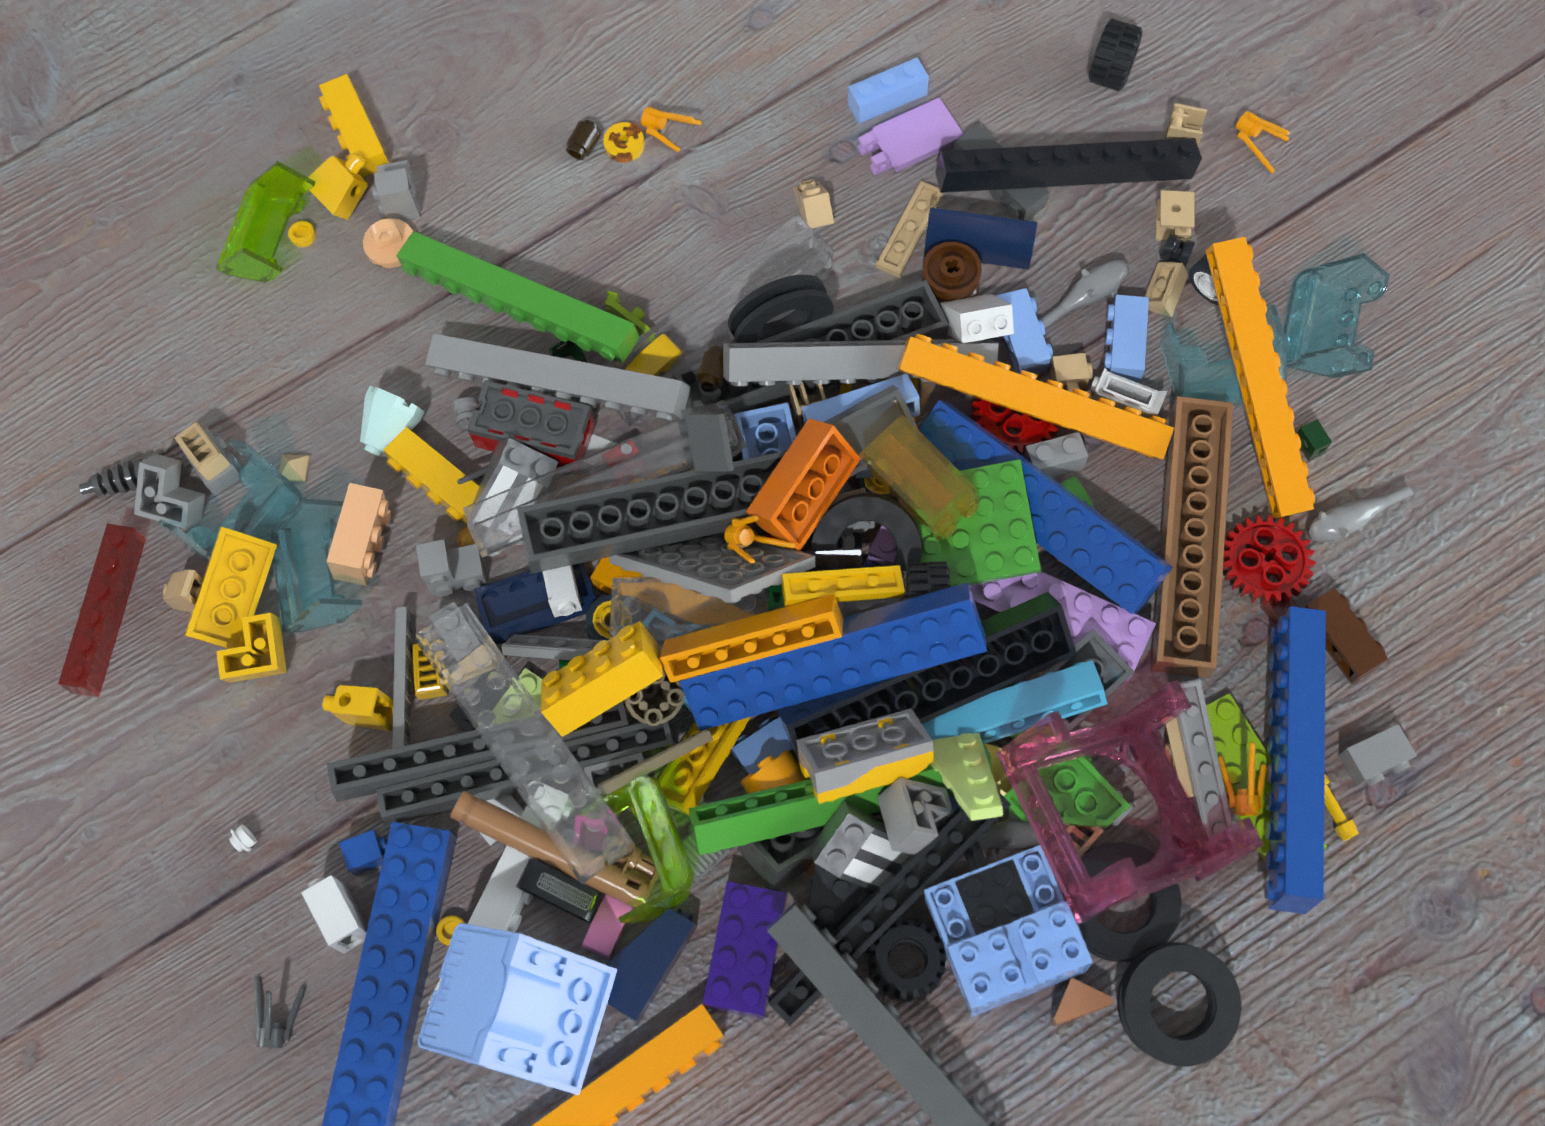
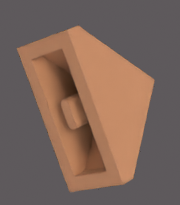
(1079, 1001)

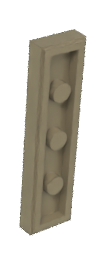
(655, 761)

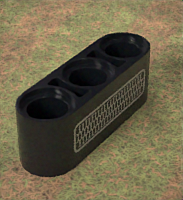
(560, 890)

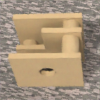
(1186, 122)
(1174, 215)
(804, 400)

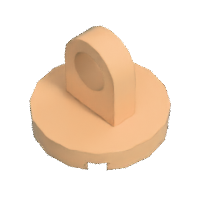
(385, 240)

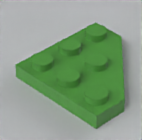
(1078, 794)

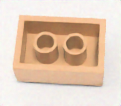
(359, 534)

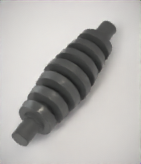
(114, 480)

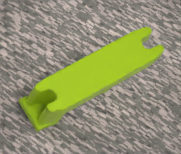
(613, 306)

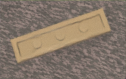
(909, 230)

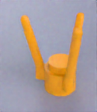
(657, 119)
(1252, 125)
(741, 535)
(1249, 800)

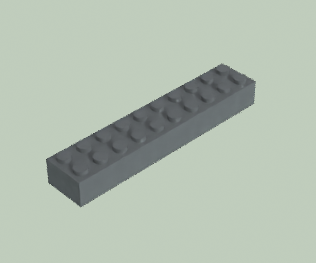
(883, 318)
(640, 514)

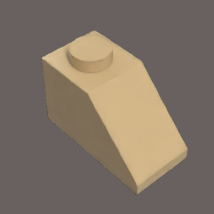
(182, 590)

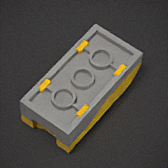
(865, 755)

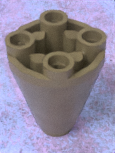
(659, 704)

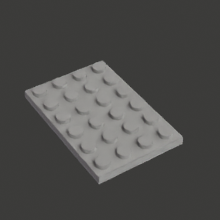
(714, 570)

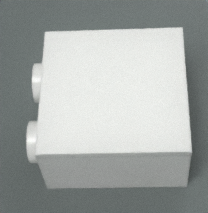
(978, 318)
(336, 913)

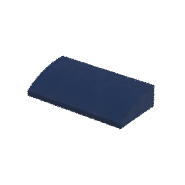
(993, 238)
(522, 604)

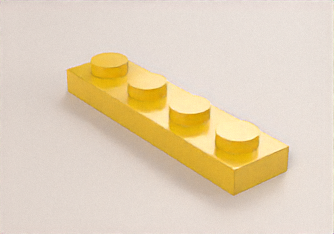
(844, 584)

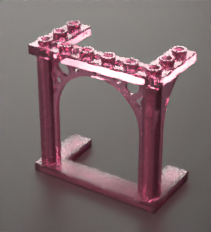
(1197, 855)

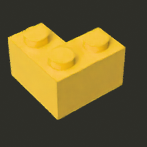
(262, 651)

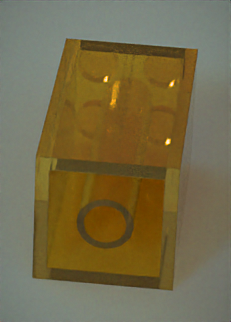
(921, 478)

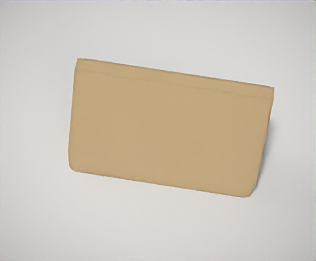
(1166, 287)

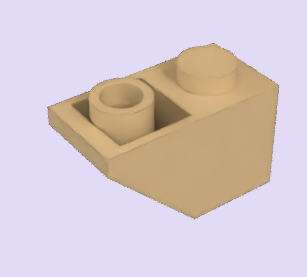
(814, 204)

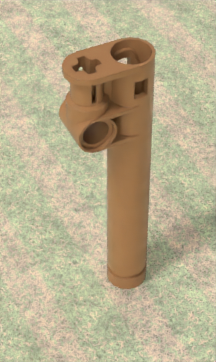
(625, 880)

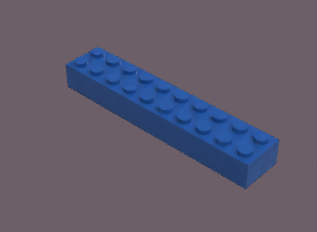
(1060, 519)
(871, 649)
(1296, 762)
(390, 978)

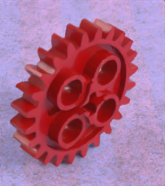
(1028, 429)
(1280, 540)

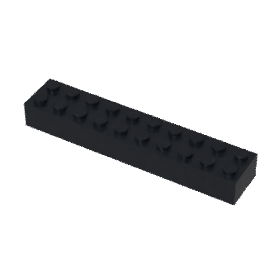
(1017, 646)

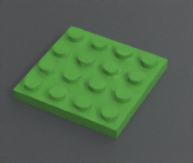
(997, 538)

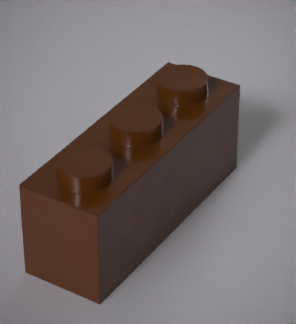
(1348, 637)

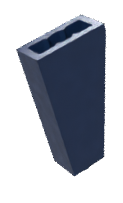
(648, 961)

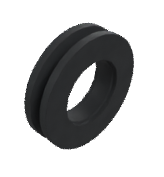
(797, 292)
(876, 509)
(1163, 916)
(1221, 1015)

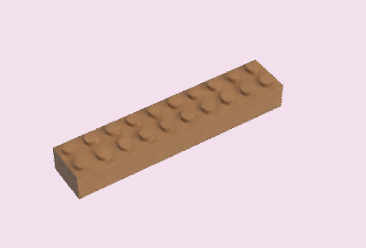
(1193, 538)

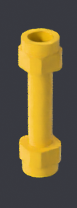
(1345, 829)

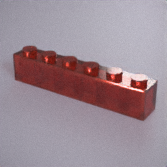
(102, 611)

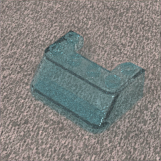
(1326, 315)

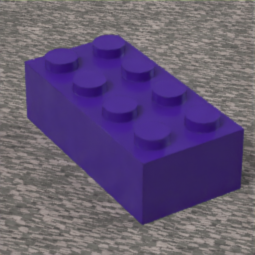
(744, 951)

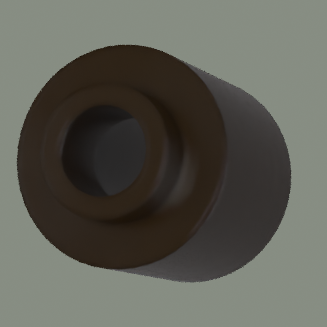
(582, 140)
(711, 368)

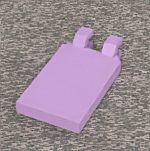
(910, 137)

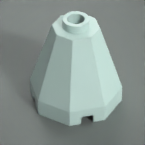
(385, 418)

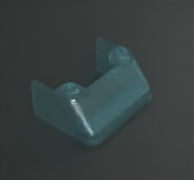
(1216, 380)
(256, 515)
(301, 568)

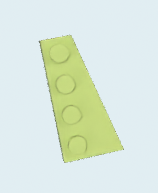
(967, 772)

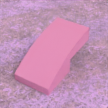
(606, 928)

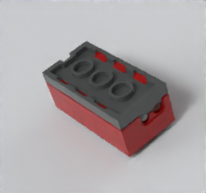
(533, 419)

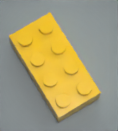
(600, 678)

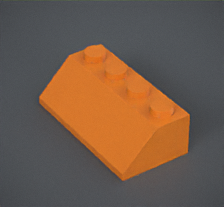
(804, 483)

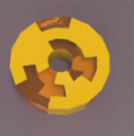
(624, 132)

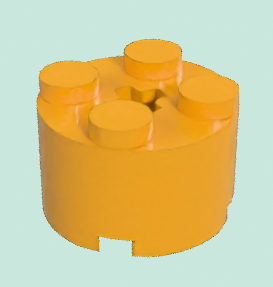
(774, 773)

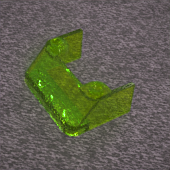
(261, 222)
(665, 845)

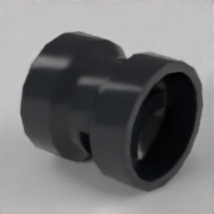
(1171, 249)

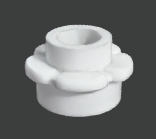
(242, 838)

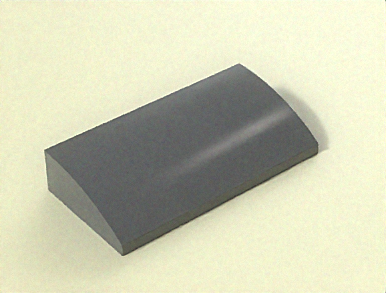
(869, 418)

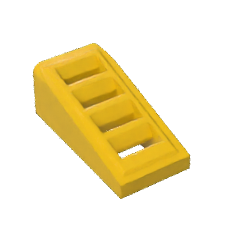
(428, 691)

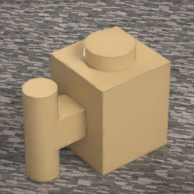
(1071, 371)

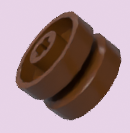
(952, 271)

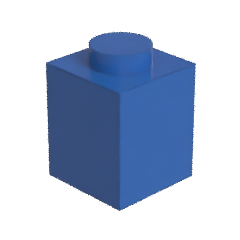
(363, 852)

